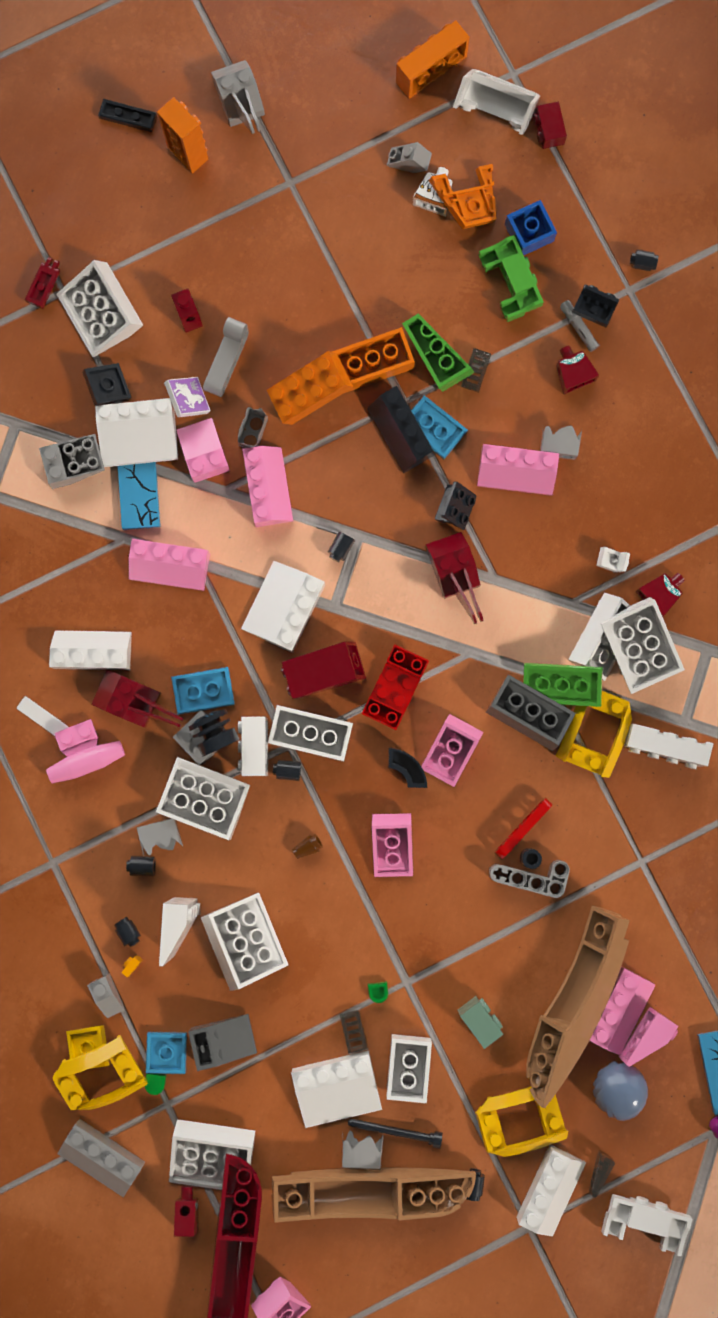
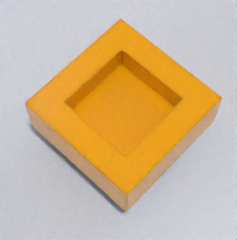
(131, 964)

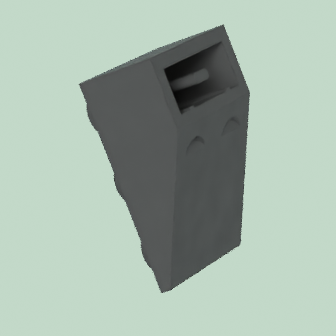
(222, 1042)

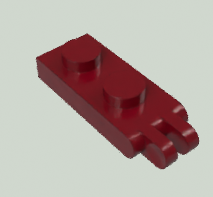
(43, 283)

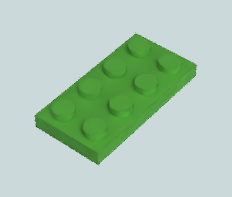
(566, 683)

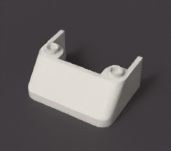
(497, 98)

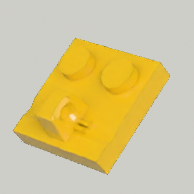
(86, 1039)

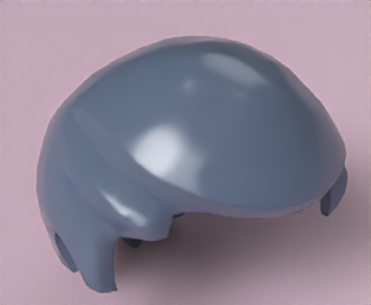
(620, 1091)

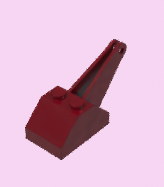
(455, 570)
(130, 700)

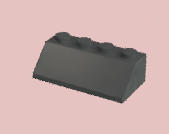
(530, 713)

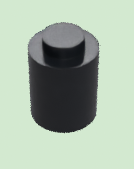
(340, 547)
(287, 770)
(530, 858)
(141, 866)

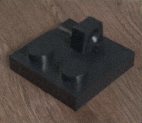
(106, 384)

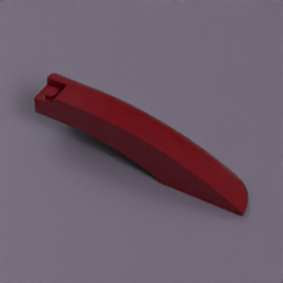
(235, 1240)

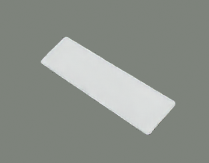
(41, 716)

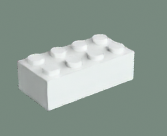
(310, 733)

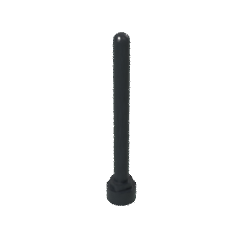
(433, 1138)

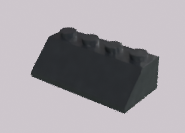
(400, 429)

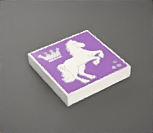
(187, 396)

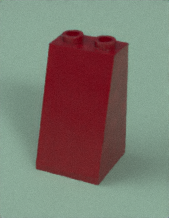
(323, 669)

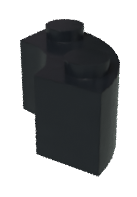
(408, 767)

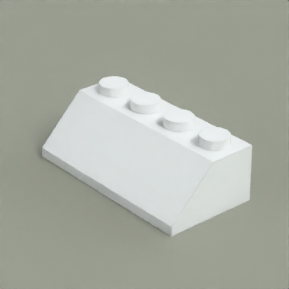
(593, 646)
(90, 650)
(550, 1191)

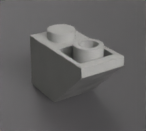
(409, 158)

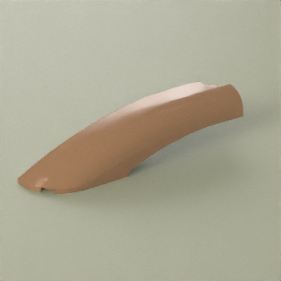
(577, 1005)
(370, 1193)

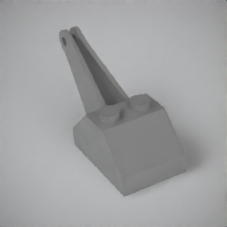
(239, 94)

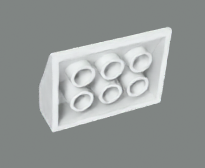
(99, 308)
(137, 432)
(283, 606)
(642, 645)
(203, 798)
(177, 920)
(244, 941)
(336, 1089)
(201, 1151)

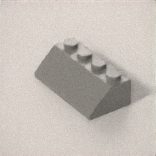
(101, 1157)

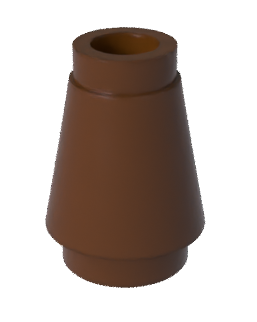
(308, 846)

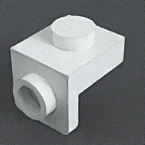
(613, 560)

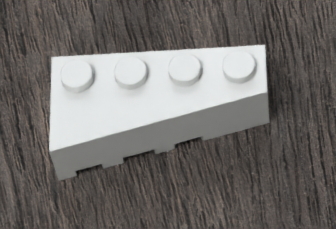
(668, 746)

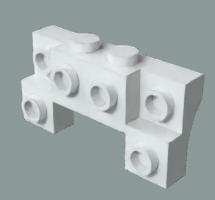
(647, 1217)

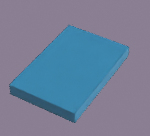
(438, 426)
(203, 690)

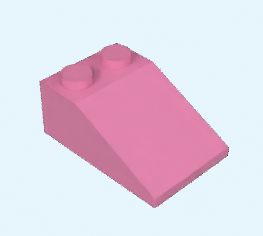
(202, 450)
(451, 750)
(392, 845)
(650, 1035)

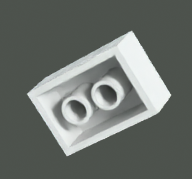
(253, 746)
(409, 1068)

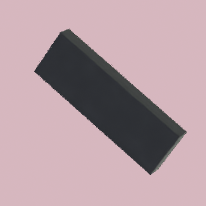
(127, 115)

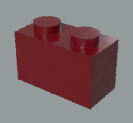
(550, 125)

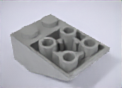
(71, 461)

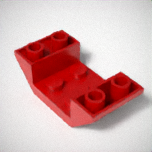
(395, 687)

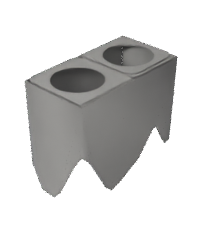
(250, 414)
(562, 442)
(161, 833)
(361, 1154)

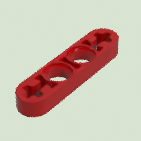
(523, 828)

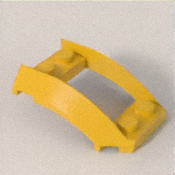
(589, 758)
(123, 1063)
(492, 1131)

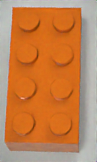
(432, 59)
(183, 134)
(376, 358)
(309, 388)

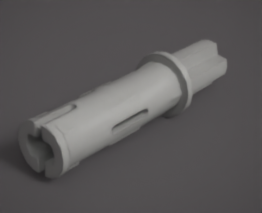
(579, 325)

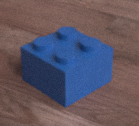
(531, 227)

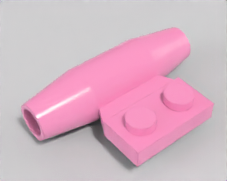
(82, 752)

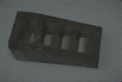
(481, 355)
(351, 1050)
(601, 1171)

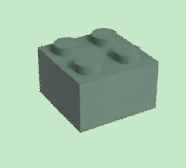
(480, 1022)

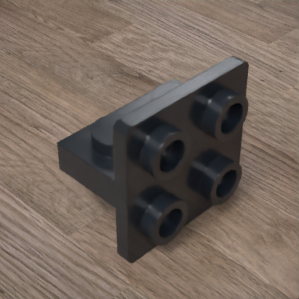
(595, 305)
(456, 505)

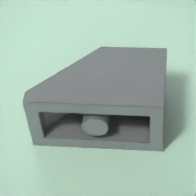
(106, 996)

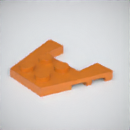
(472, 205)

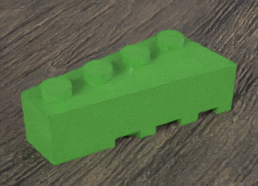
(439, 357)

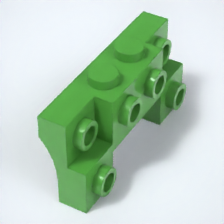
(517, 275)

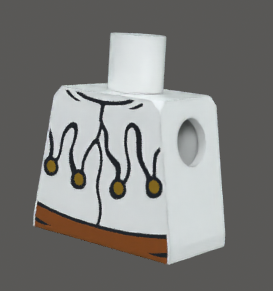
(428, 198)

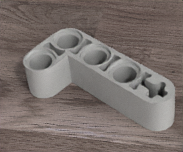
(227, 356)
(527, 877)

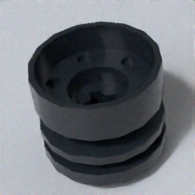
(213, 732)

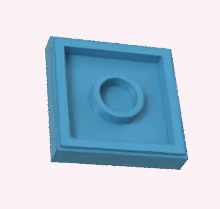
(166, 1052)

